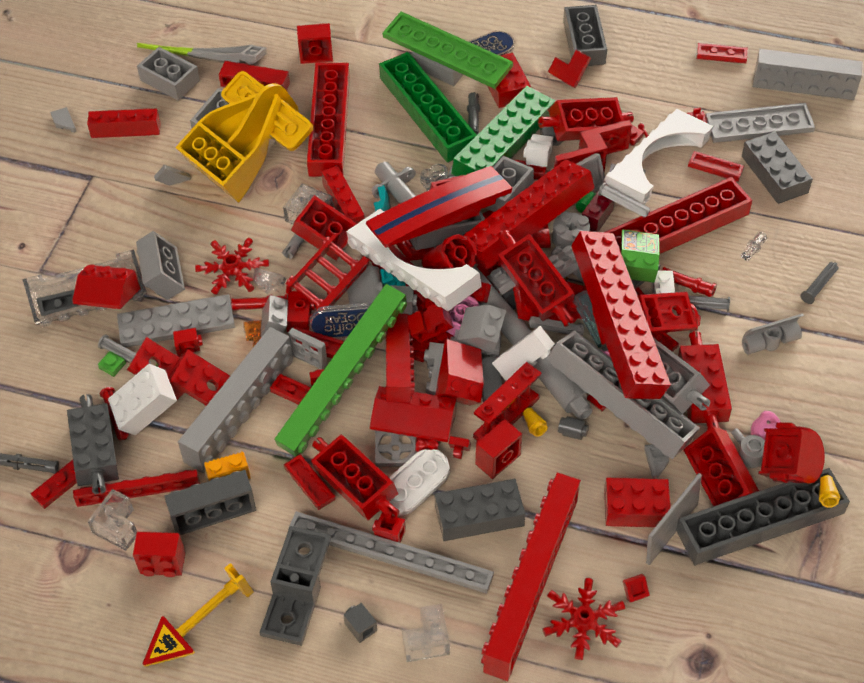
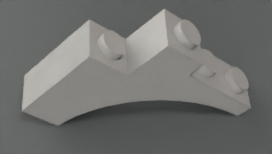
(434, 355)

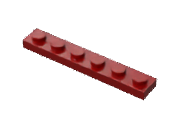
(139, 487)

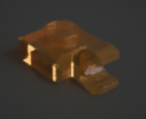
(252, 331)

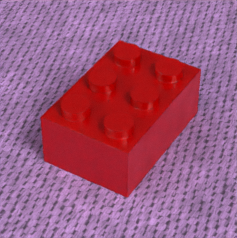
(511, 85)
(321, 221)
(636, 501)

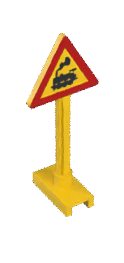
(169, 642)

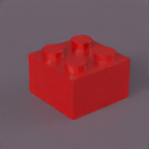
(314, 43)
(498, 448)
(159, 553)

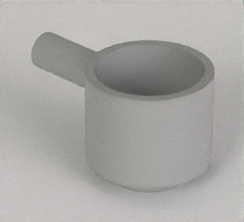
(750, 448)

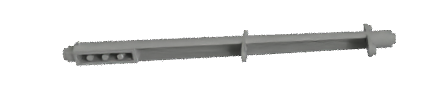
(565, 391)

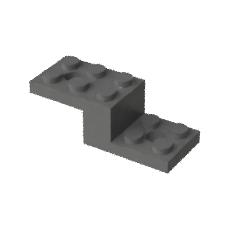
(295, 585)

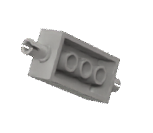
(685, 382)

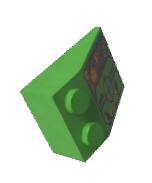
(640, 254)

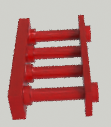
(345, 280)
(508, 400)

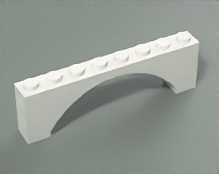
(676, 130)
(441, 286)

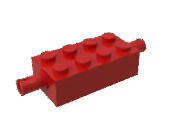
(579, 115)
(536, 277)
(709, 363)
(355, 477)

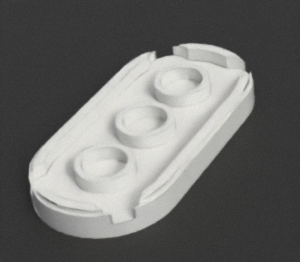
(419, 479)

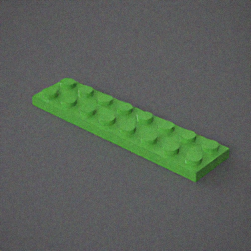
(448, 50)

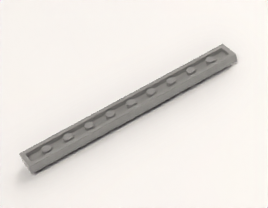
(398, 553)

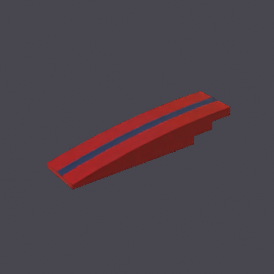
(439, 207)

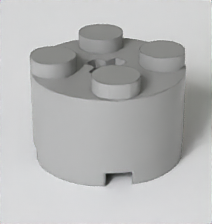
(567, 227)

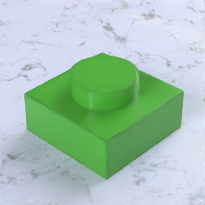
(111, 363)

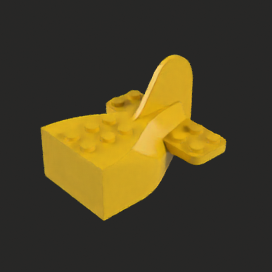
(235, 138)

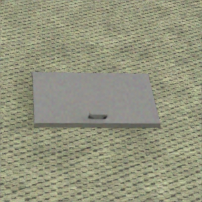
(667, 526)

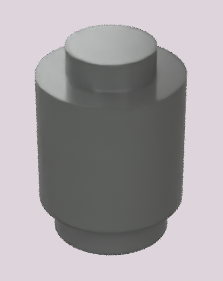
(573, 428)

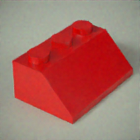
(105, 286)

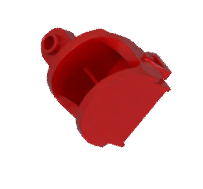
(792, 454)

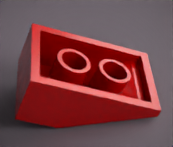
(461, 373)

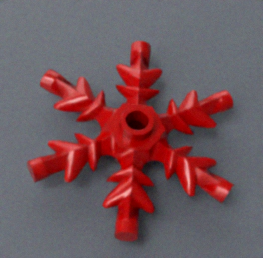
(232, 266)
(584, 624)

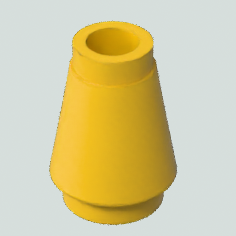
(535, 423)
(828, 492)

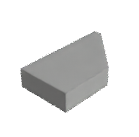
(63, 119)
(171, 175)
(656, 460)

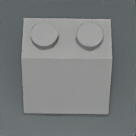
(481, 327)

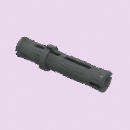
(473, 111)
(49, 466)

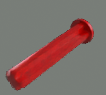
(105, 394)

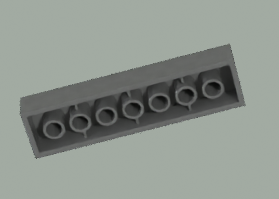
(756, 519)

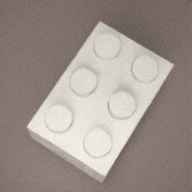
(142, 399)

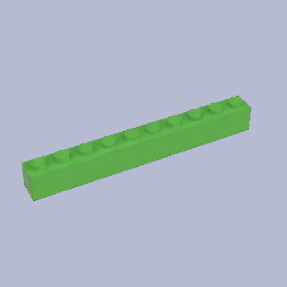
(341, 370)

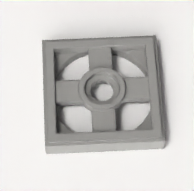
(312, 357)
(380, 461)

